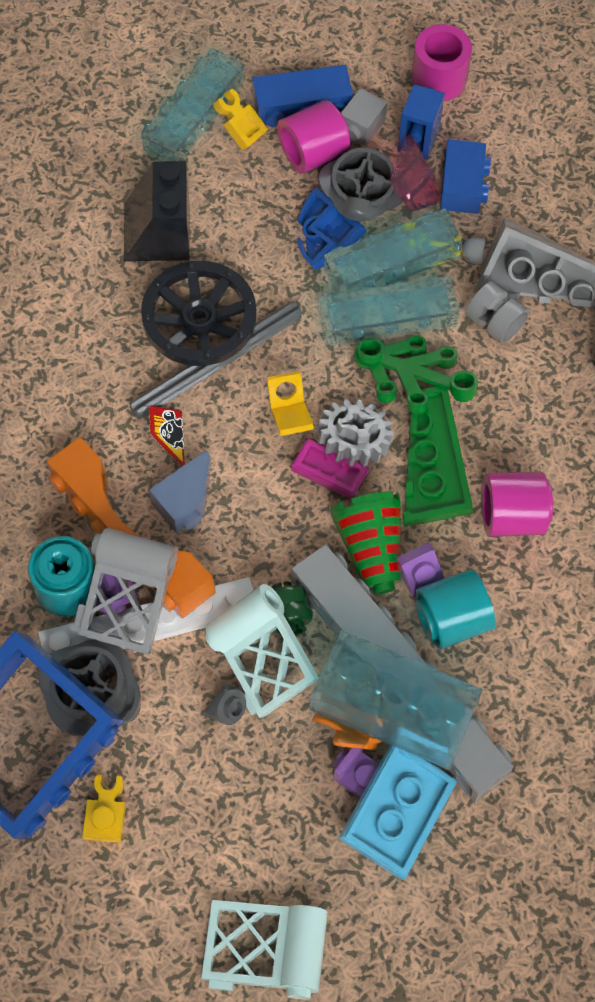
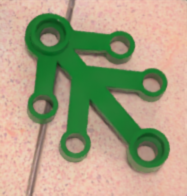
(374, 356)

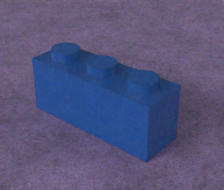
(291, 92)

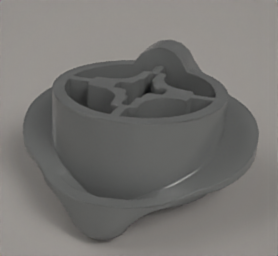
(338, 176)
(98, 658)

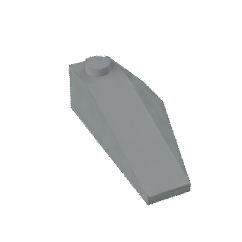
(537, 267)

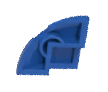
(325, 228)

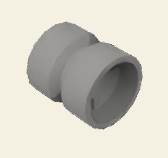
(493, 309)

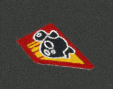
(167, 430)

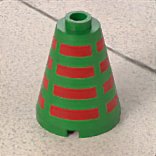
(372, 537)

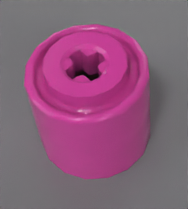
(442, 60)
(314, 136)
(516, 503)

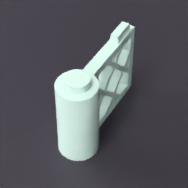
(243, 627)
(296, 954)

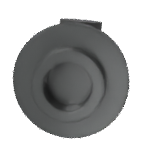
(227, 706)

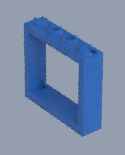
(80, 760)

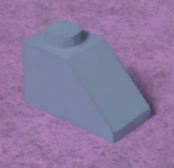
(184, 494)

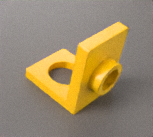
(289, 412)

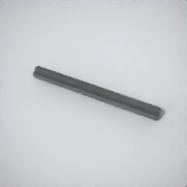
(193, 375)

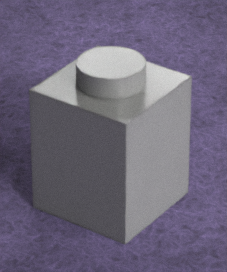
(364, 116)

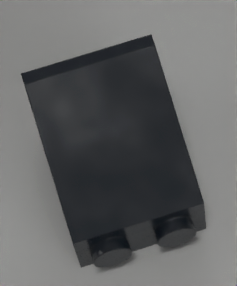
(158, 215)

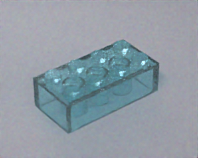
(395, 699)

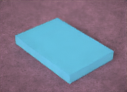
(397, 811)

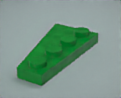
(436, 469)

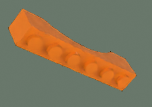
(84, 480)

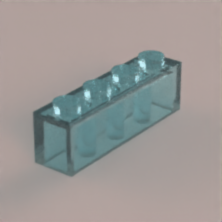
(191, 108)
(394, 253)
(387, 310)

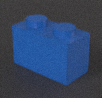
(422, 118)
(464, 175)

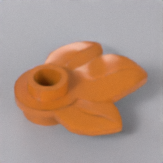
(348, 736)

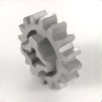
(355, 432)

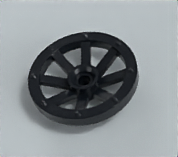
(199, 308)

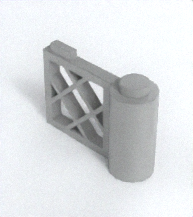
(134, 560)

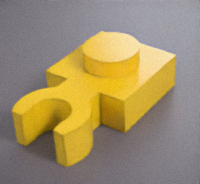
(243, 123)
(104, 816)

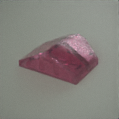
(415, 177)

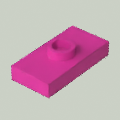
(324, 470)

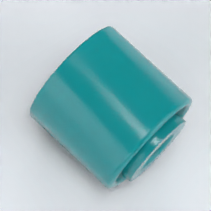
(66, 590)
(455, 609)

